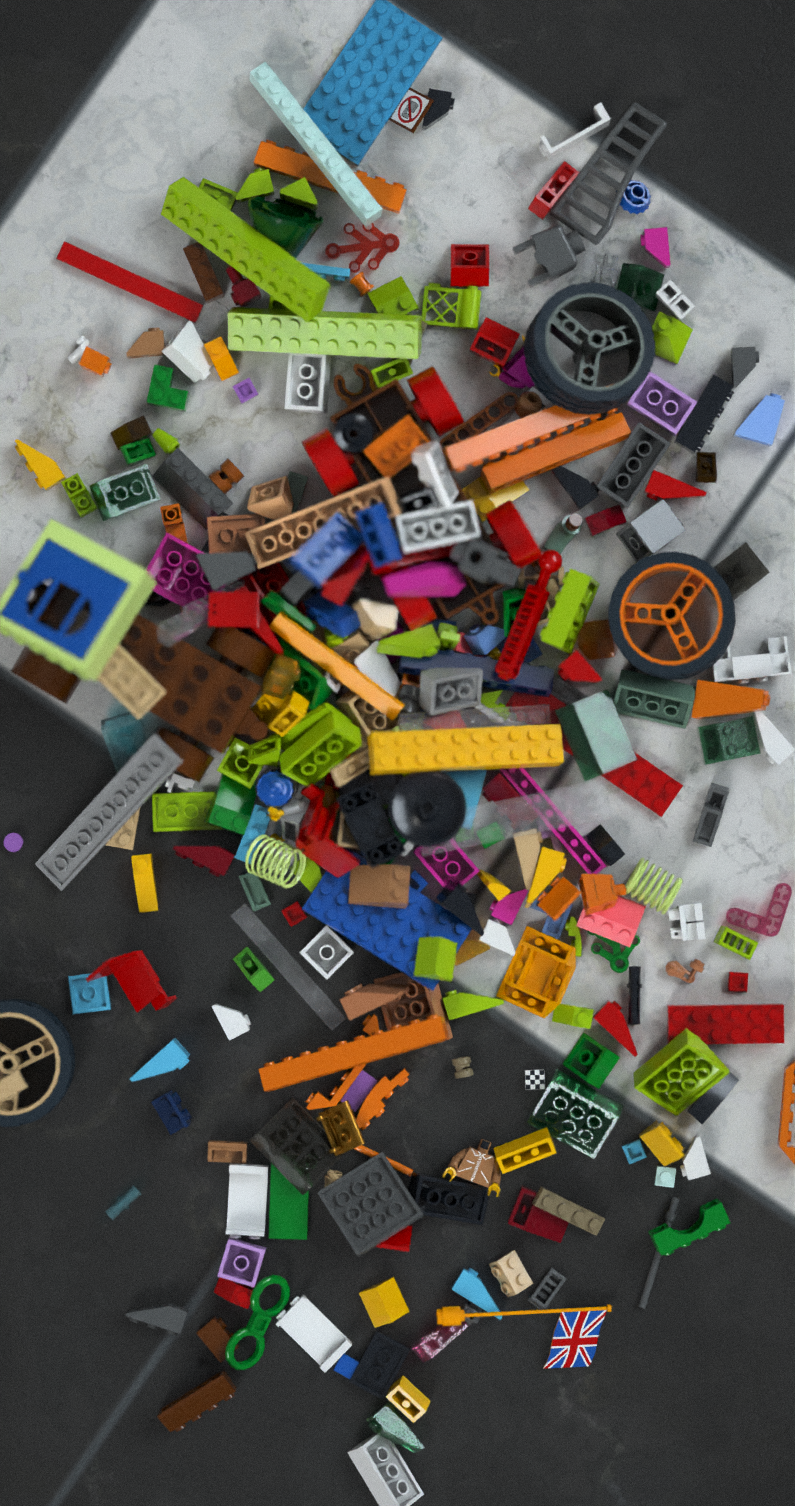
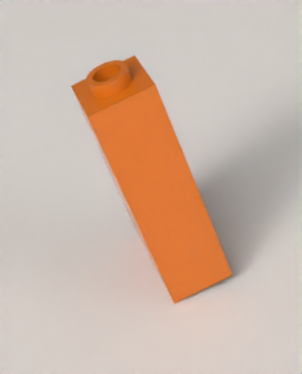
(722, 699)

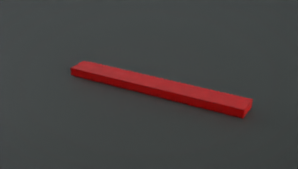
(129, 282)

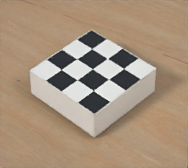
(534, 1079)

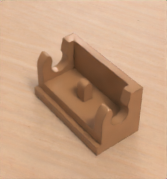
(227, 1151)

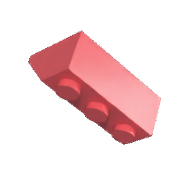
(615, 923)

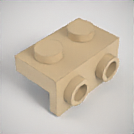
(510, 1274)

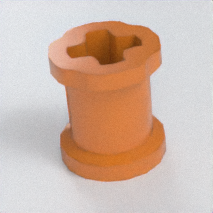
(361, 284)

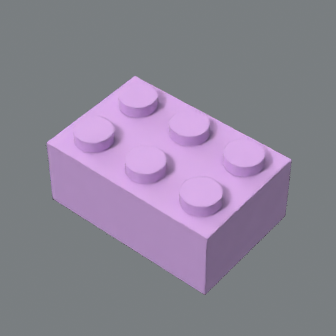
(662, 403)

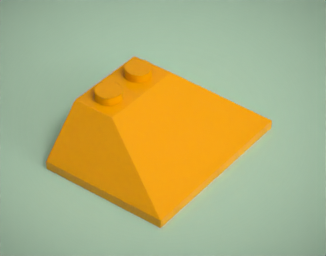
(538, 973)

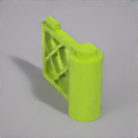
(467, 306)

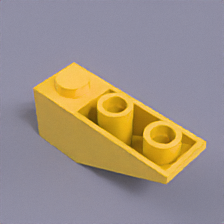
(45, 468)

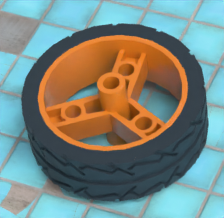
(699, 575)

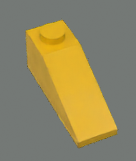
(145, 882)

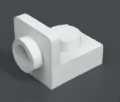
(184, 782)

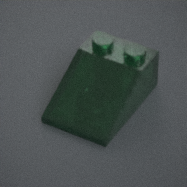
(124, 492)

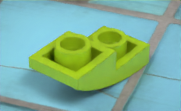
(79, 495)
(574, 931)

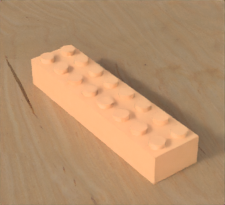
(288, 534)

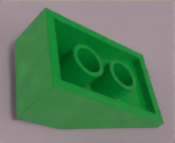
(231, 805)

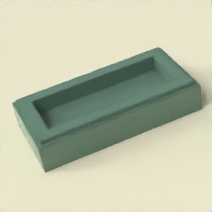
(254, 891)

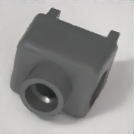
(554, 251)
(492, 564)

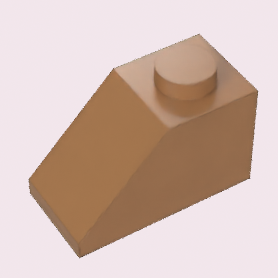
(148, 344)

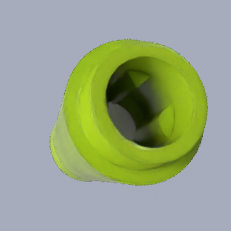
(166, 441)

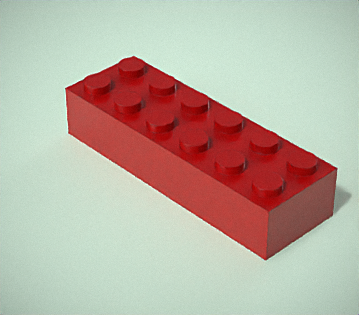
(728, 1022)

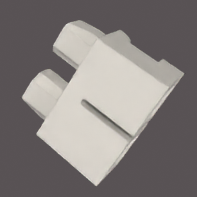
(672, 299)
(687, 913)

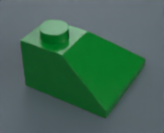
(511, 603)

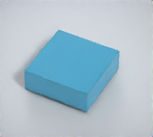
(634, 1151)

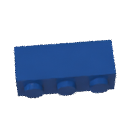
(379, 535)
(338, 619)

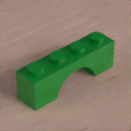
(711, 1218)

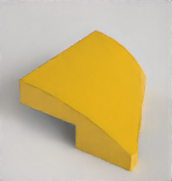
(495, 885)

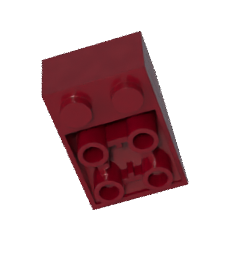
(213, 857)
(534, 1219)

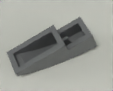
(711, 814)

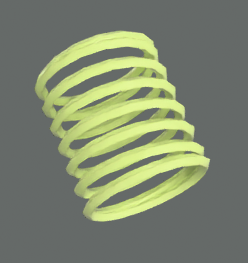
(273, 862)
(635, 877)

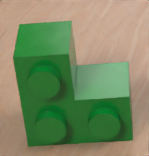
(162, 394)

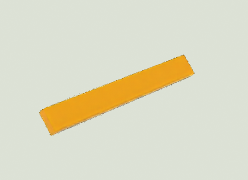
(336, 666)

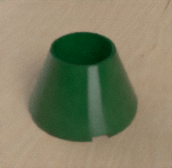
(284, 223)

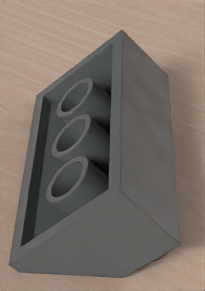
(633, 465)
(191, 488)

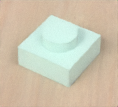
(665, 1176)

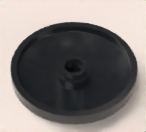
(427, 808)

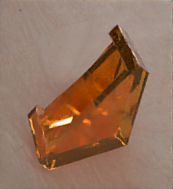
(596, 640)

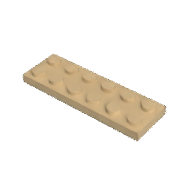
(125, 676)

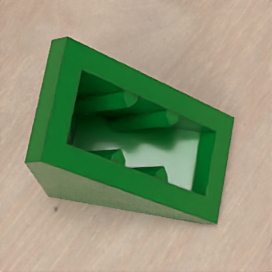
(138, 451)

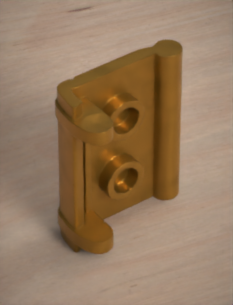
(341, 1128)

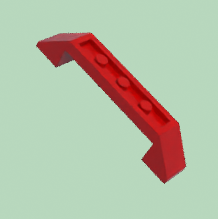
(415, 557)

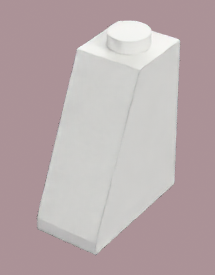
(189, 353)

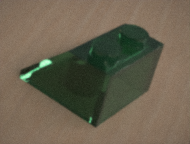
(640, 284)

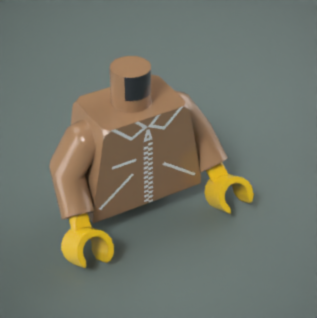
(476, 1166)

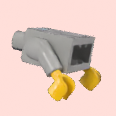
(291, 818)

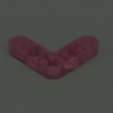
(763, 921)

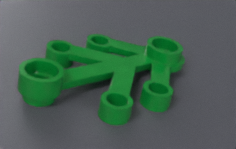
(616, 951)

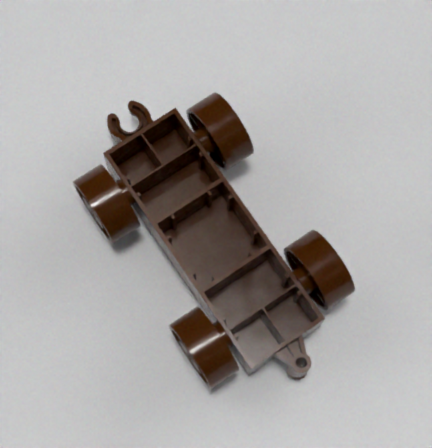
(203, 695)

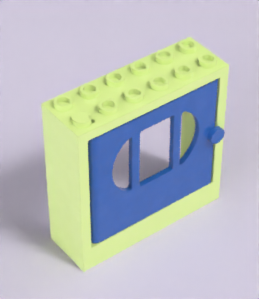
(104, 590)

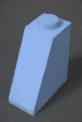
(763, 421)

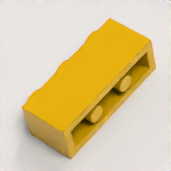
(524, 1150)

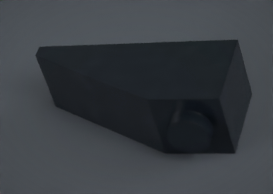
(576, 486)
(459, 903)

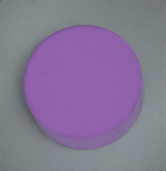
(13, 842)

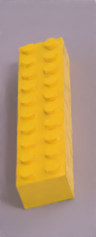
(465, 749)

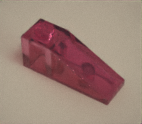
(437, 1340)

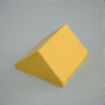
(384, 1302)

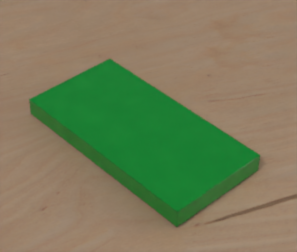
(287, 1209)

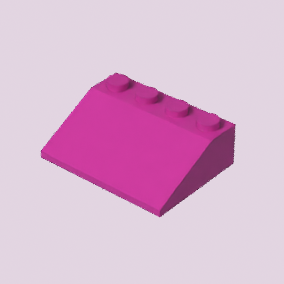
(178, 572)

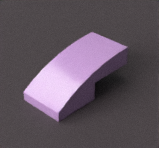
(556, 844)

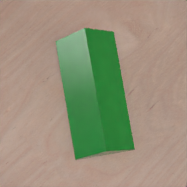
(311, 683)

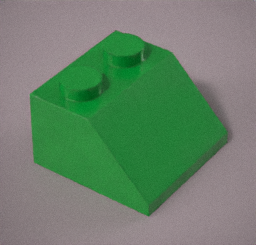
(591, 1060)

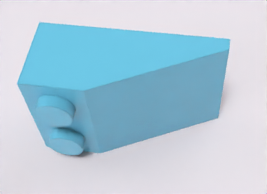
(167, 1060)

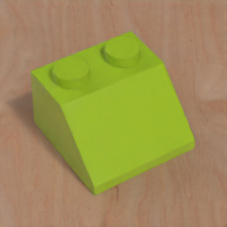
(393, 298)

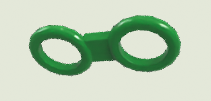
(258, 1322)

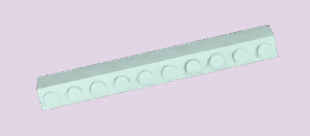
(315, 144)

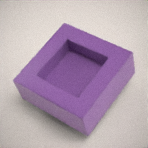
(245, 390)

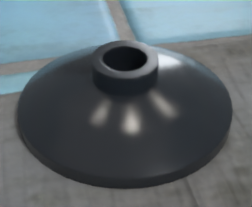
(350, 423)

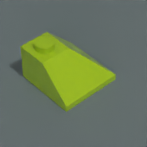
(670, 337)

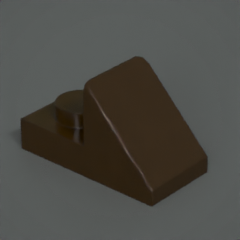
(706, 467)

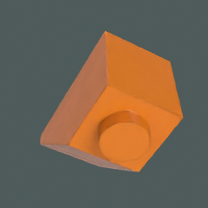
(95, 362)

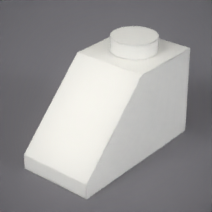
(497, 936)
(232, 1021)
(695, 1161)

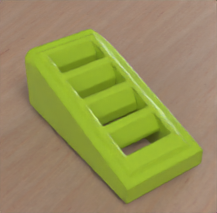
(721, 936)

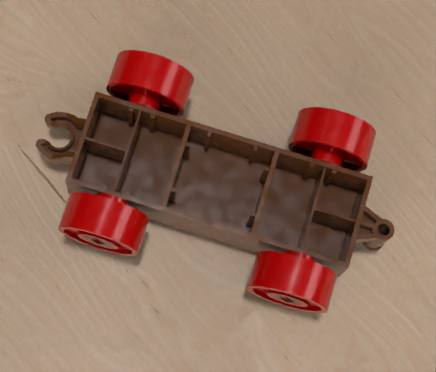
(434, 404)

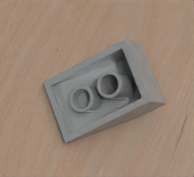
(450, 689)

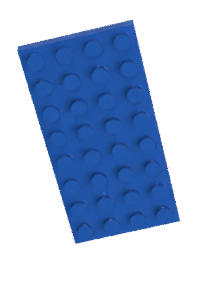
(385, 931)

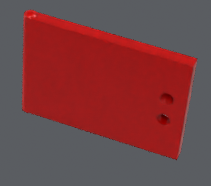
(233, 609)

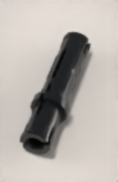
(634, 995)

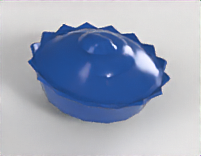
(636, 197)
(274, 788)

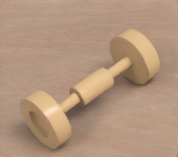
(521, 578)

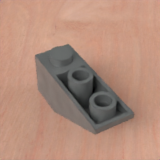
(164, 1316)

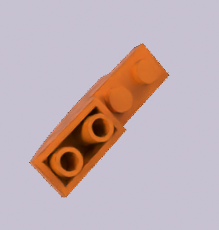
(373, 1103)

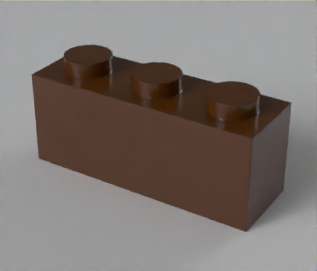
(203, 272)

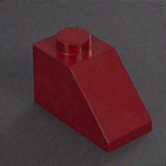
(605, 520)

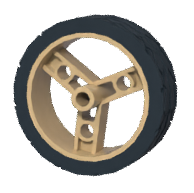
(56, 1040)

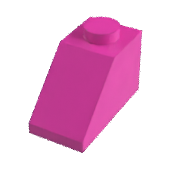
(657, 245)
(508, 907)

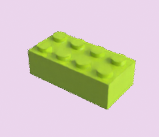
(320, 749)

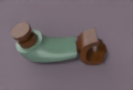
(561, 536)

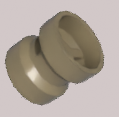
(462, 1067)

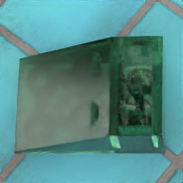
(728, 740)

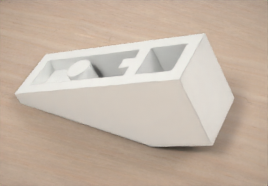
(773, 742)

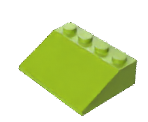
(569, 611)
(680, 1073)

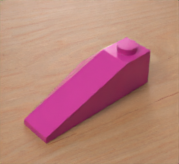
(426, 579)

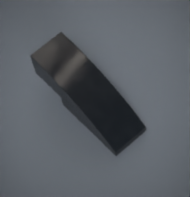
(709, 1101)

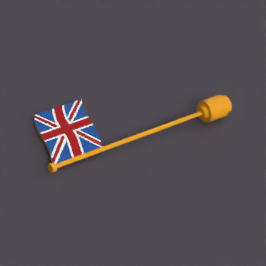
(573, 1337)

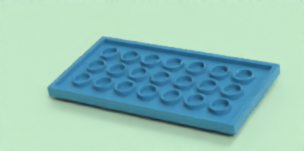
(370, 78)

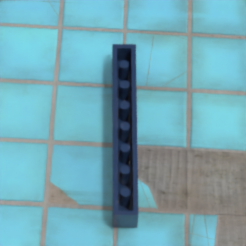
(530, 679)

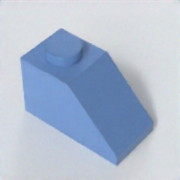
(483, 638)

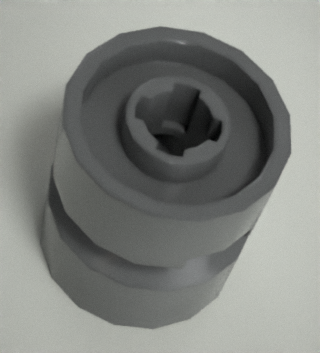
(410, 698)

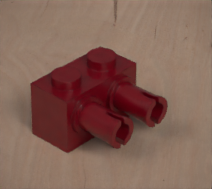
(244, 290)

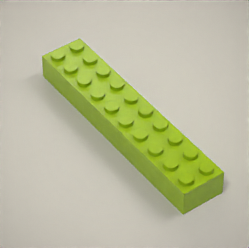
(245, 249)
(326, 333)

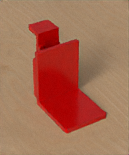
(315, 833)
(136, 980)

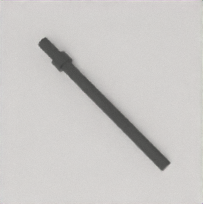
(669, 1217)

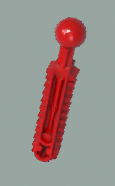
(527, 618)

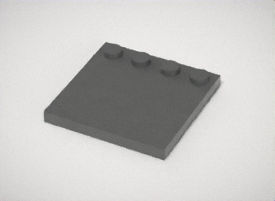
(370, 1204)

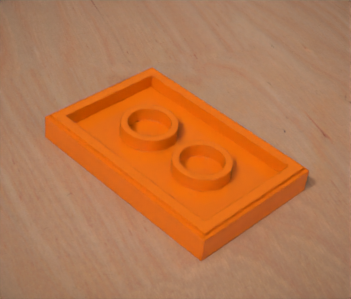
(395, 447)

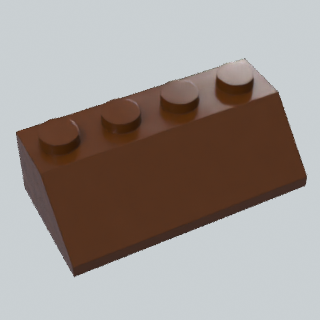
(196, 1401)

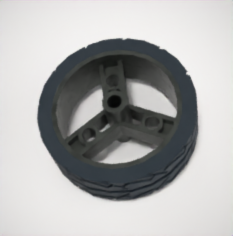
(632, 333)

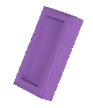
(359, 1090)

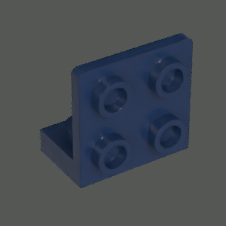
(171, 1112)

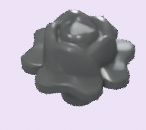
(472, 1308)

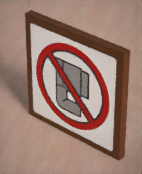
(411, 110)

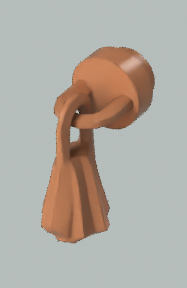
(674, 969)

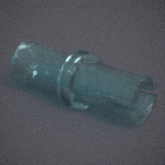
(123, 1202)

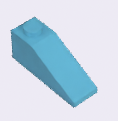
(473, 1289)

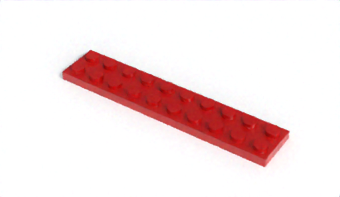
(637, 778)

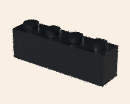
(703, 414)

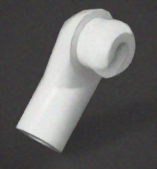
(78, 352)

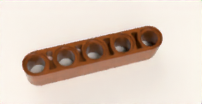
(484, 416)

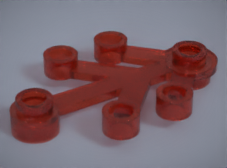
(365, 246)

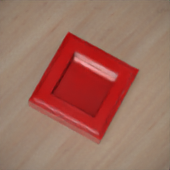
(294, 914)
(737, 981)

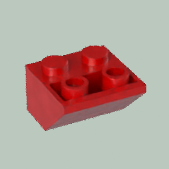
(494, 342)

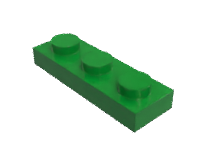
(276, 604)

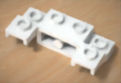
(757, 666)

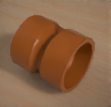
(229, 469)

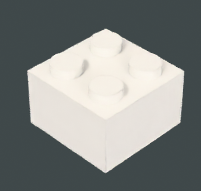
(326, 952)

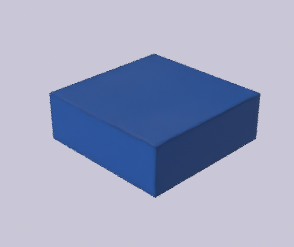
(346, 1366)

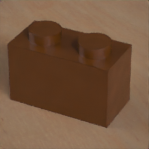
(216, 1337)

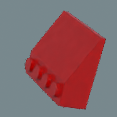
(344, 577)

